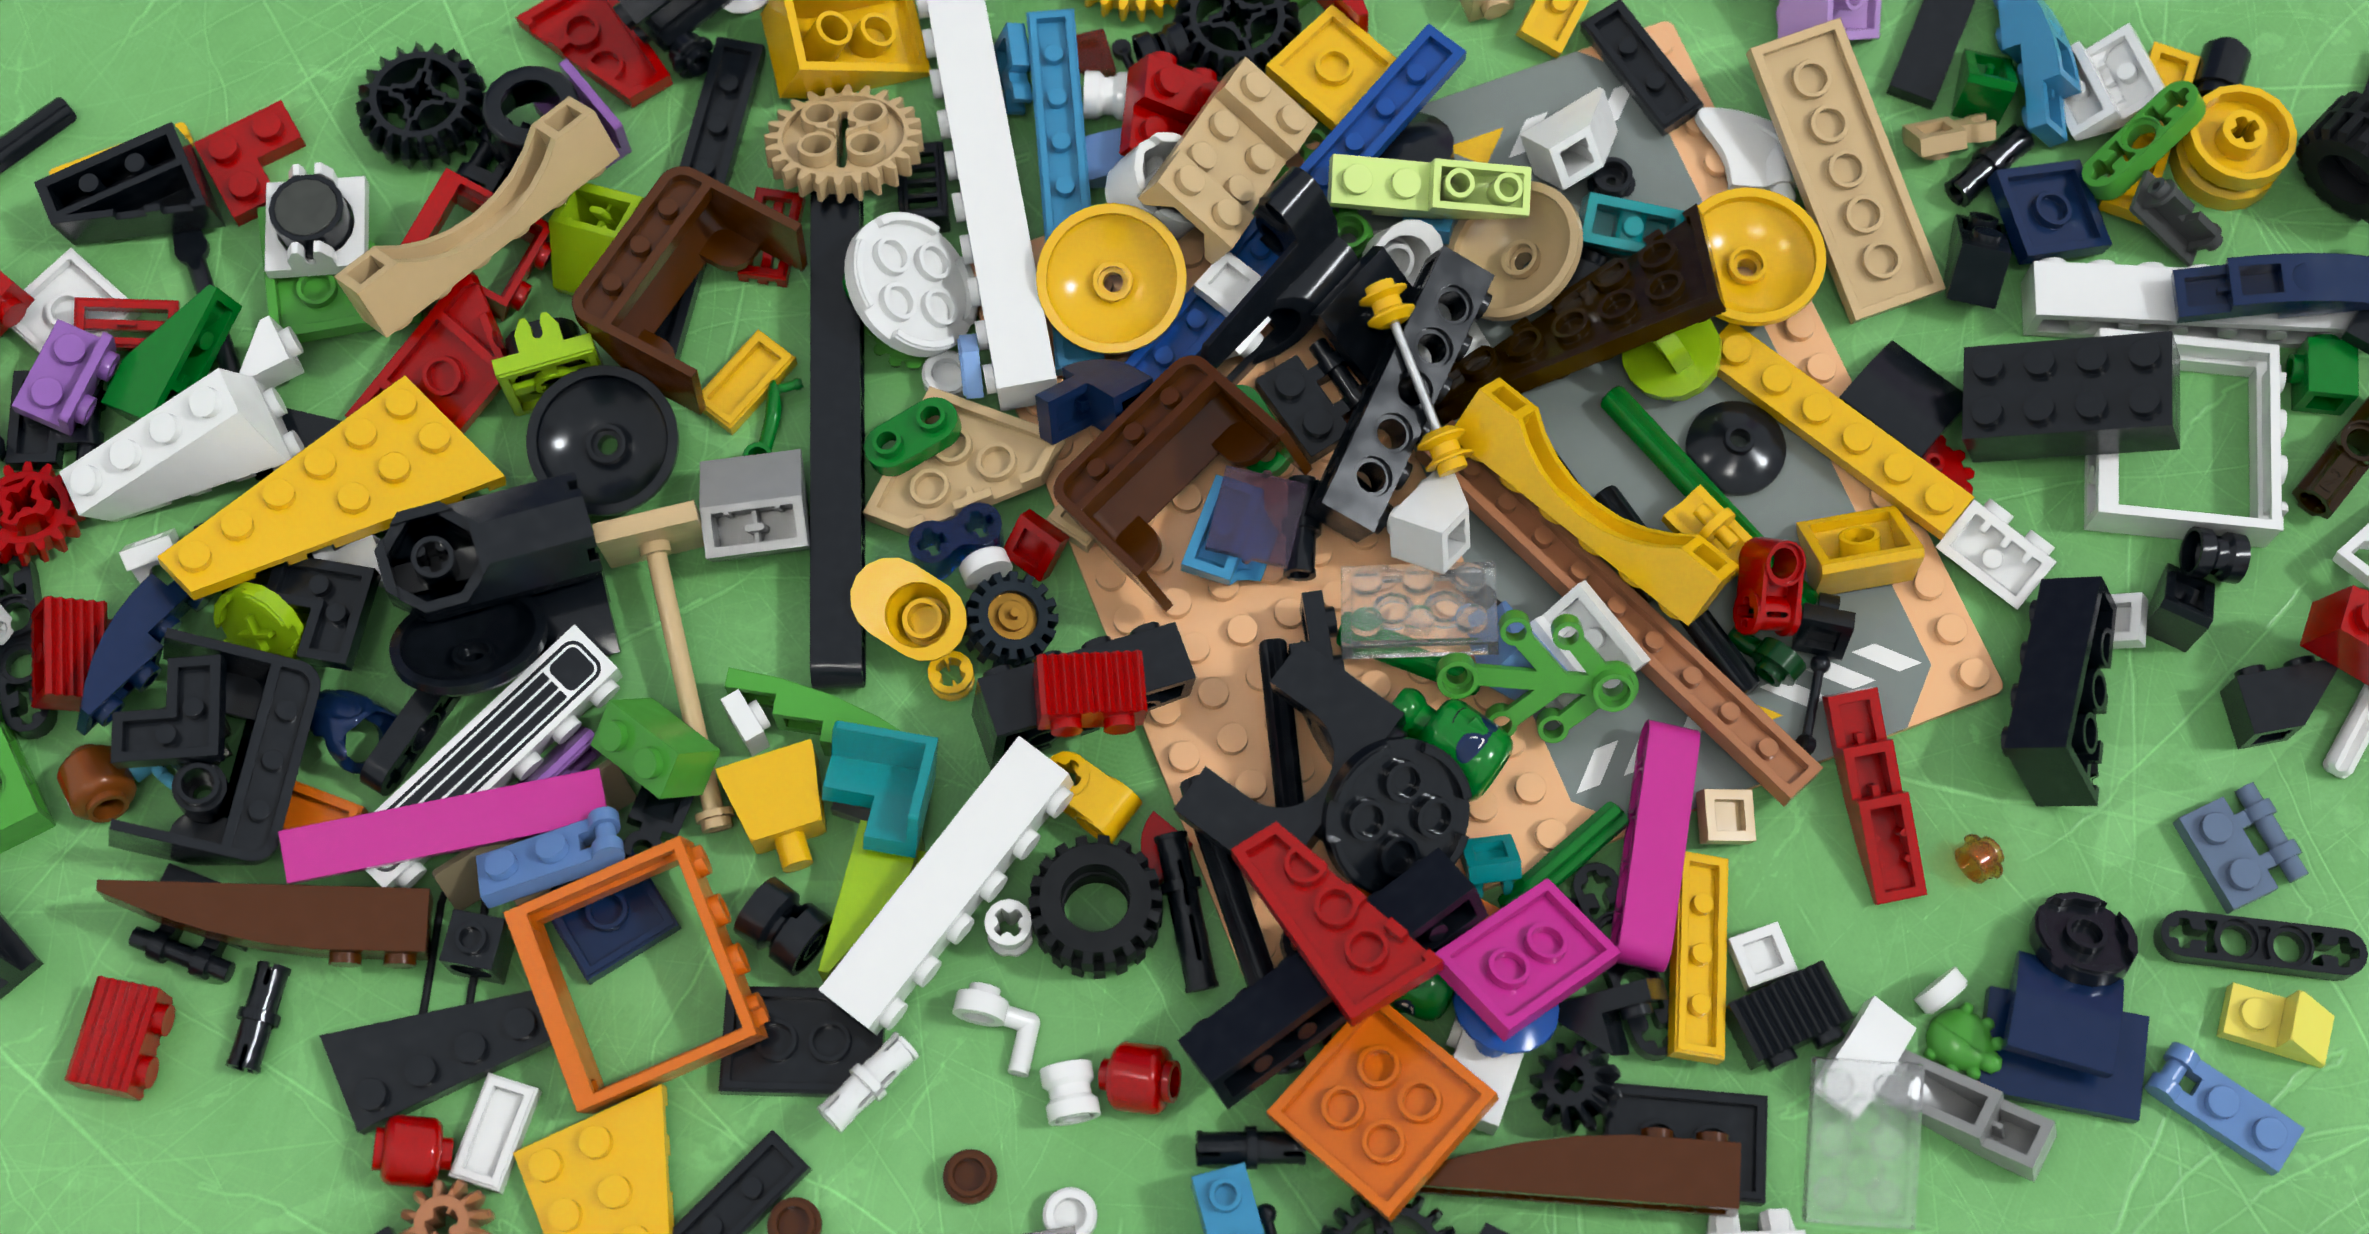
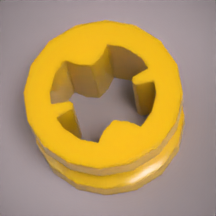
(957, 691)

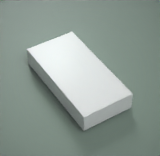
(495, 1133)

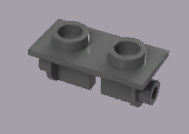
(2170, 218)

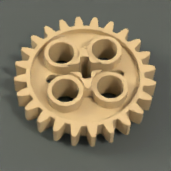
(808, 143)

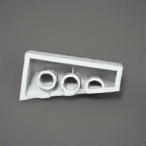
(181, 449)

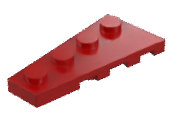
(1341, 936)

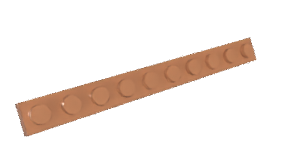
(1675, 663)

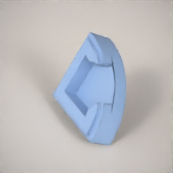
(970, 366)

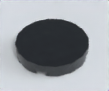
(2083, 939)

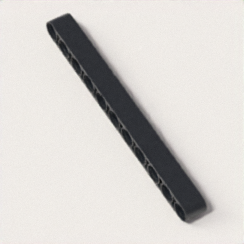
(835, 450)

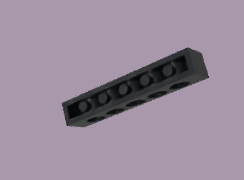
(1339, 497)

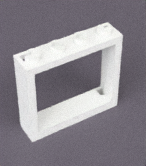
(2266, 464)

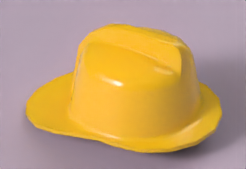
(908, 609)

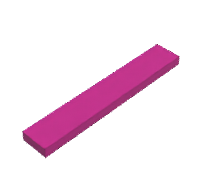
(439, 826)

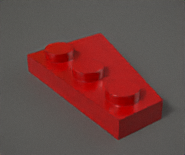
(599, 46)

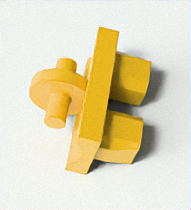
(1705, 516)

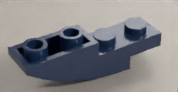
(2272, 284)
(132, 648)

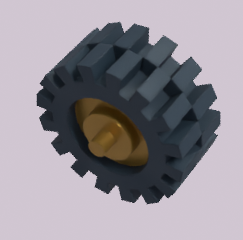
(1009, 620)

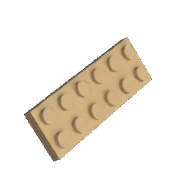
(1845, 170)

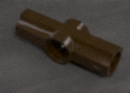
(2337, 468)

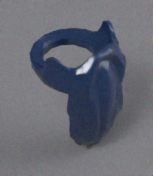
(340, 712)

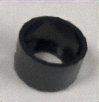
(515, 90)

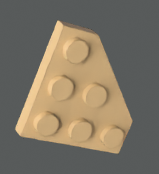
(987, 464)

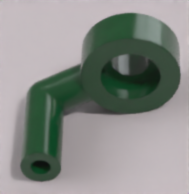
(1774, 660)

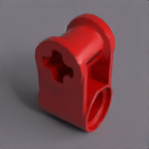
(1769, 588)

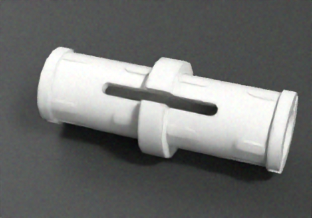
(867, 1082)

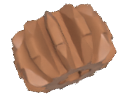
(455, 1203)

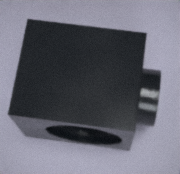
(477, 946)

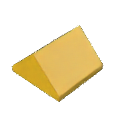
(1859, 550)

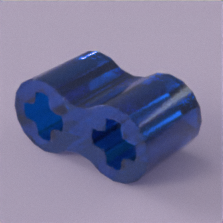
(955, 538)

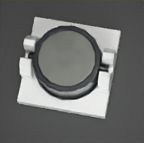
(315, 222)

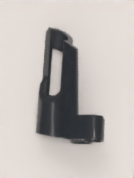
(1310, 265)

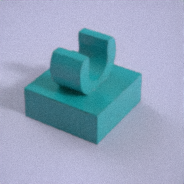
(1491, 861)

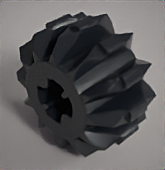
(1586, 1068)

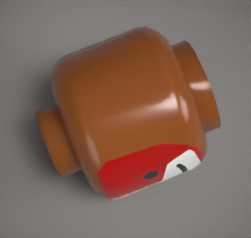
(95, 786)

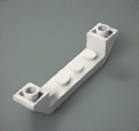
(272, 361)

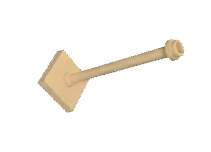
(652, 538)

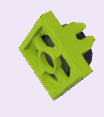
(539, 357)

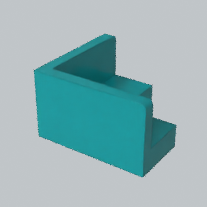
(887, 773)

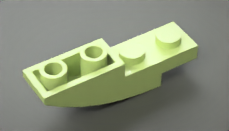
(1429, 188)

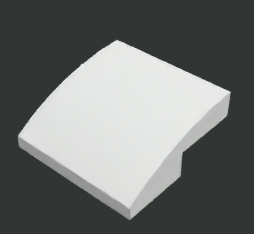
(2114, 84)
(1599, 628)

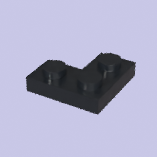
(337, 604)
(187, 729)

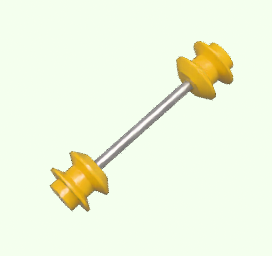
(1390, 313)

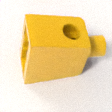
(778, 801)

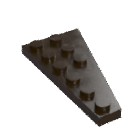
(1601, 316)

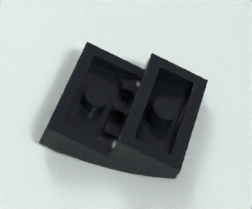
(1905, 398)
(585, 606)

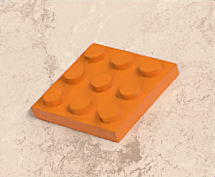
(1382, 1108)

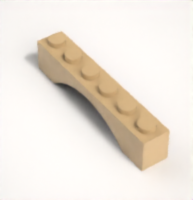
(401, 280)

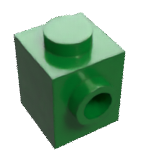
(2323, 375)

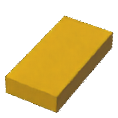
(745, 381)

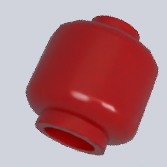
(1140, 1078)
(411, 1151)

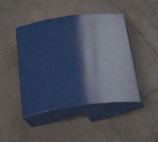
(2063, 1019)

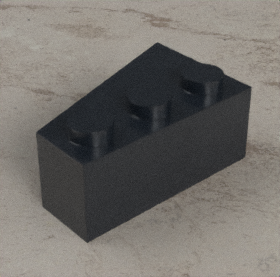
(132, 191)

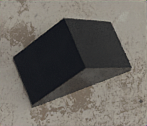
(2180, 608)

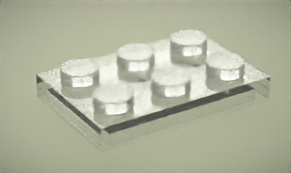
(1418, 611)
(1863, 1142)

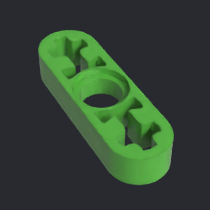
(2177, 124)

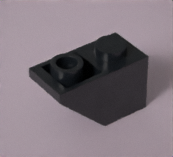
(1977, 260)
(2274, 702)

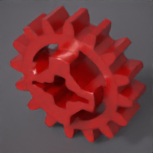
(29, 516)

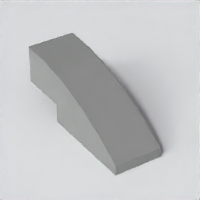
(1983, 1120)

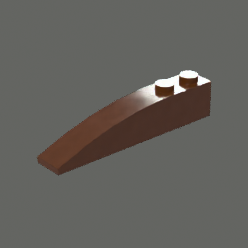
(291, 919)
(1604, 1171)

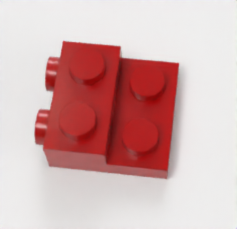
(1162, 98)

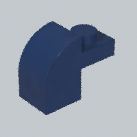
(1089, 395)

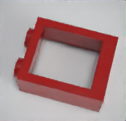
(458, 190)

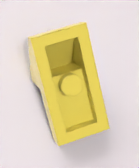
(2279, 1025)

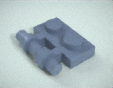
(2227, 855)

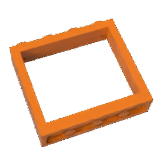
(554, 999)

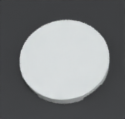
(909, 284)

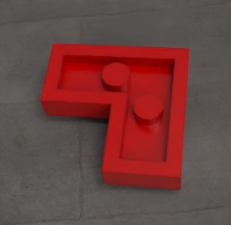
(241, 151)

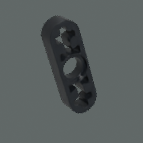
(405, 741)

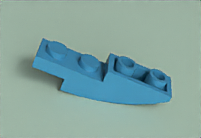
(2045, 65)

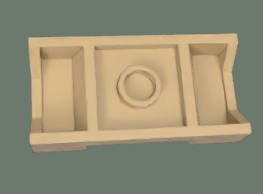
(1230, 156)

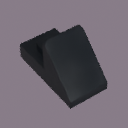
(1598, 1016)

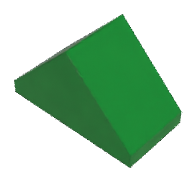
(1984, 85)

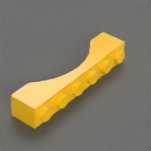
(1672, 568)

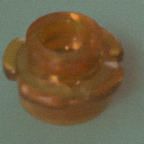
(1980, 858)

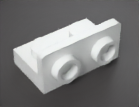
(1997, 552)

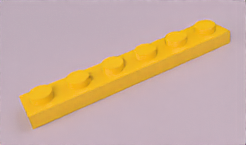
(1840, 432)

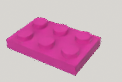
(1526, 959)

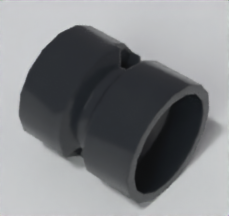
(783, 925)

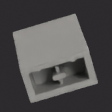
(754, 506)

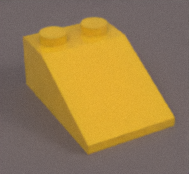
(842, 44)

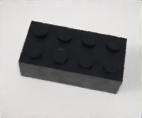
(2072, 397)

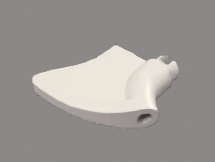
(1747, 150)

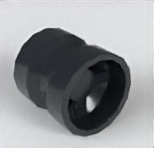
(1170, 39)
(2221, 556)

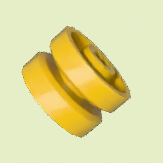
(2234, 148)

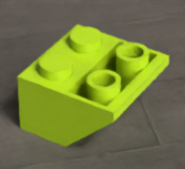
(584, 231)

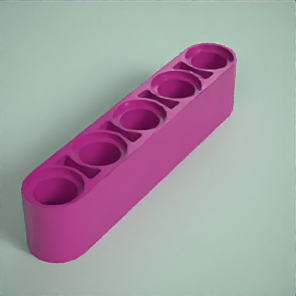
(1655, 845)

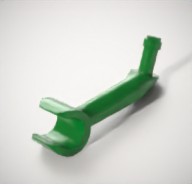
(772, 416)

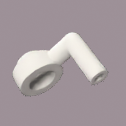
(985, 1007)

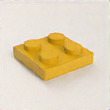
(1329, 66)

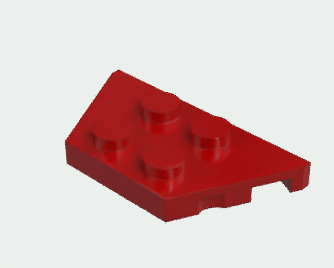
(449, 356)

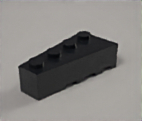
(2061, 691)
(1006, 694)

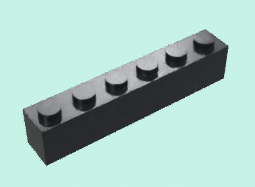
(1290, 1008)

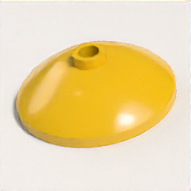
(1773, 241)
(1105, 243)

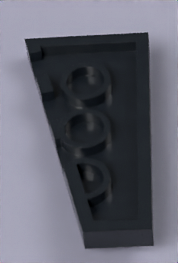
(429, 1055)

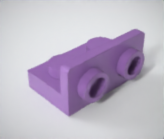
(66, 376)

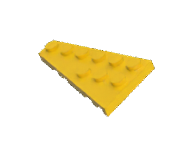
(335, 492)
(604, 1171)

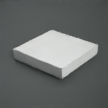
(54, 299)

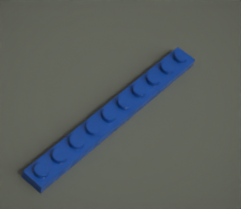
(1362, 132)

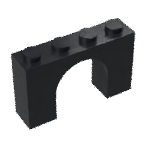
(1335, 702)

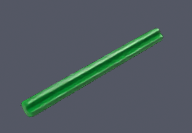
(1673, 460)

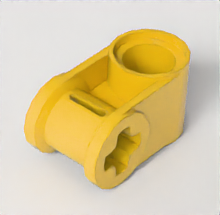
(1098, 800)

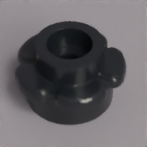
(690, 55)
(1613, 169)

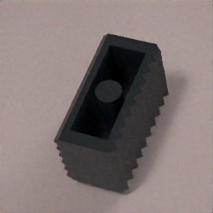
(1788, 1016)

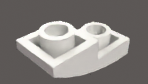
(1875, 1034)

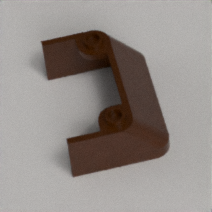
(658, 256)
(1156, 453)

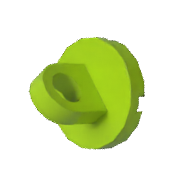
(1677, 363)
(259, 620)

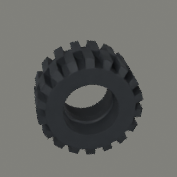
(2336, 155)
(1085, 865)

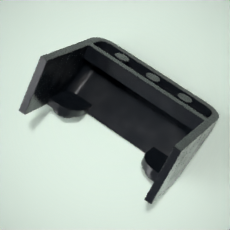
(278, 704)

